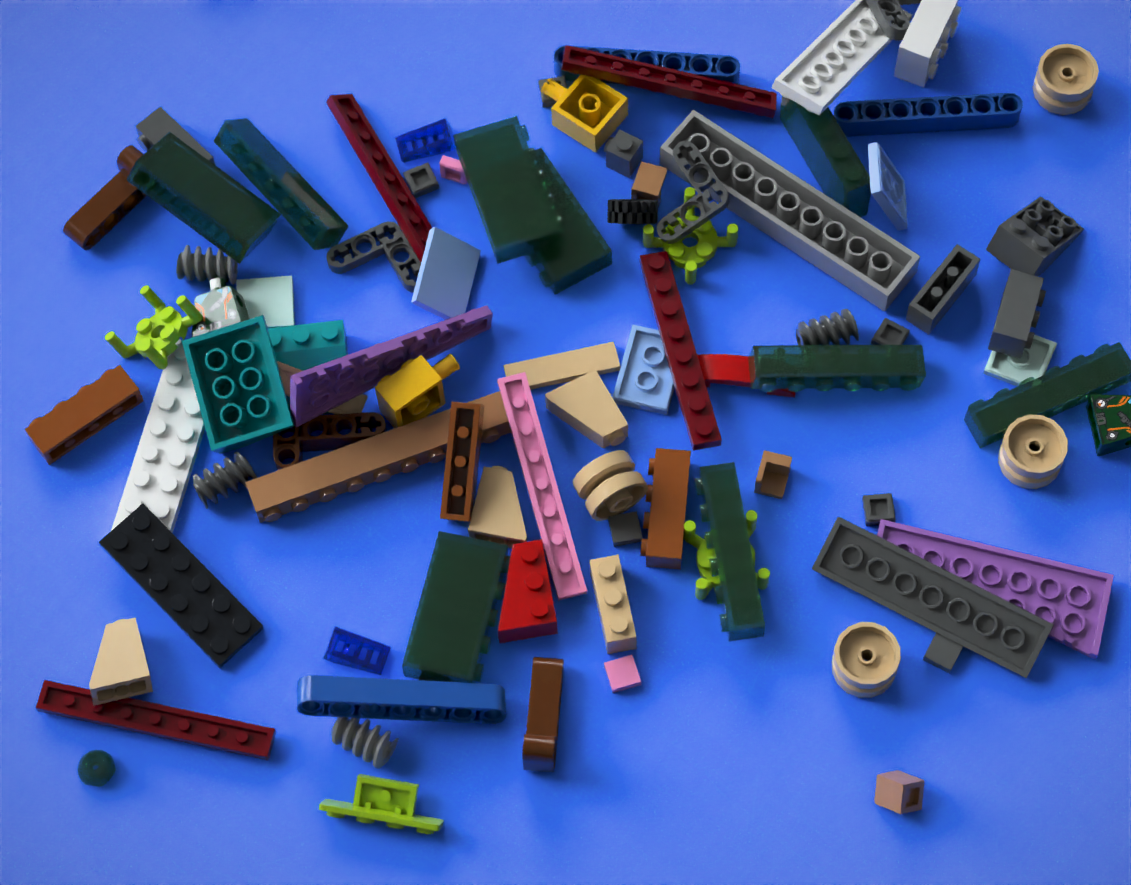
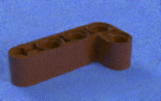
(107, 205)
(330, 438)
(543, 715)

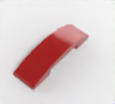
(731, 370)

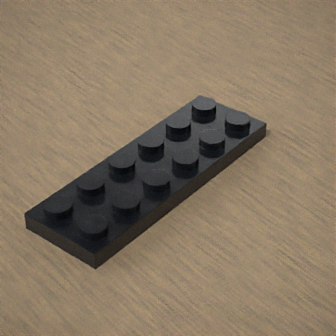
(181, 585)

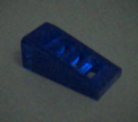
(430, 130)
(360, 642)

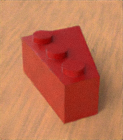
(528, 597)

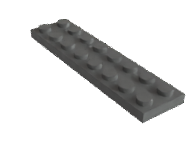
(933, 597)

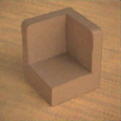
(648, 182)
(773, 474)
(899, 791)

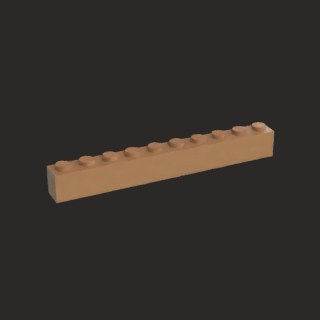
(365, 462)

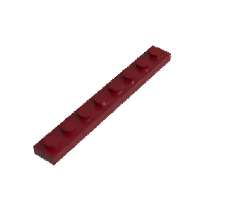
(669, 81)
(381, 170)
(680, 351)
(158, 721)

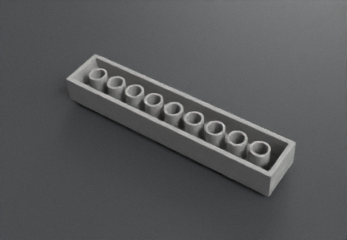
(796, 213)

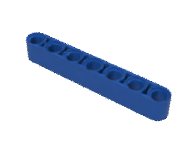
(712, 65)
(938, 107)
(401, 699)

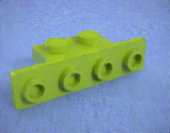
(383, 801)

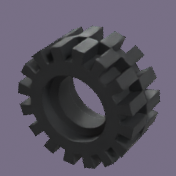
(632, 211)

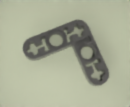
(897, 16)
(700, 201)
(387, 246)

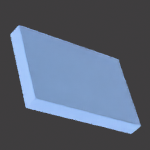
(887, 186)
(445, 275)
(644, 373)

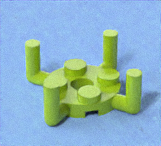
(696, 256)
(160, 332)
(707, 582)

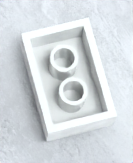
(926, 40)

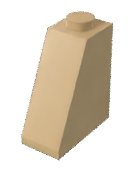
(589, 409)
(497, 509)
(120, 664)

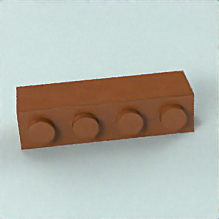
(84, 414)
(462, 461)
(667, 509)

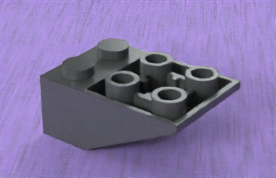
(1034, 237)

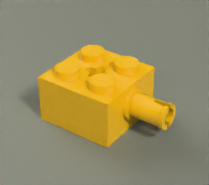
(586, 110)
(414, 390)

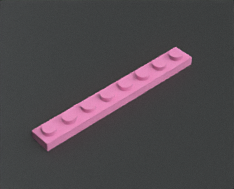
(542, 486)

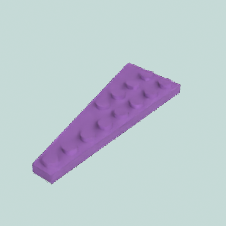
(349, 376)
(1056, 591)

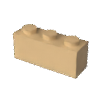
(613, 604)

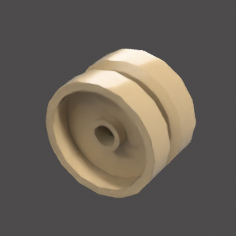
(1065, 79)
(1032, 451)
(610, 485)
(862, 643)

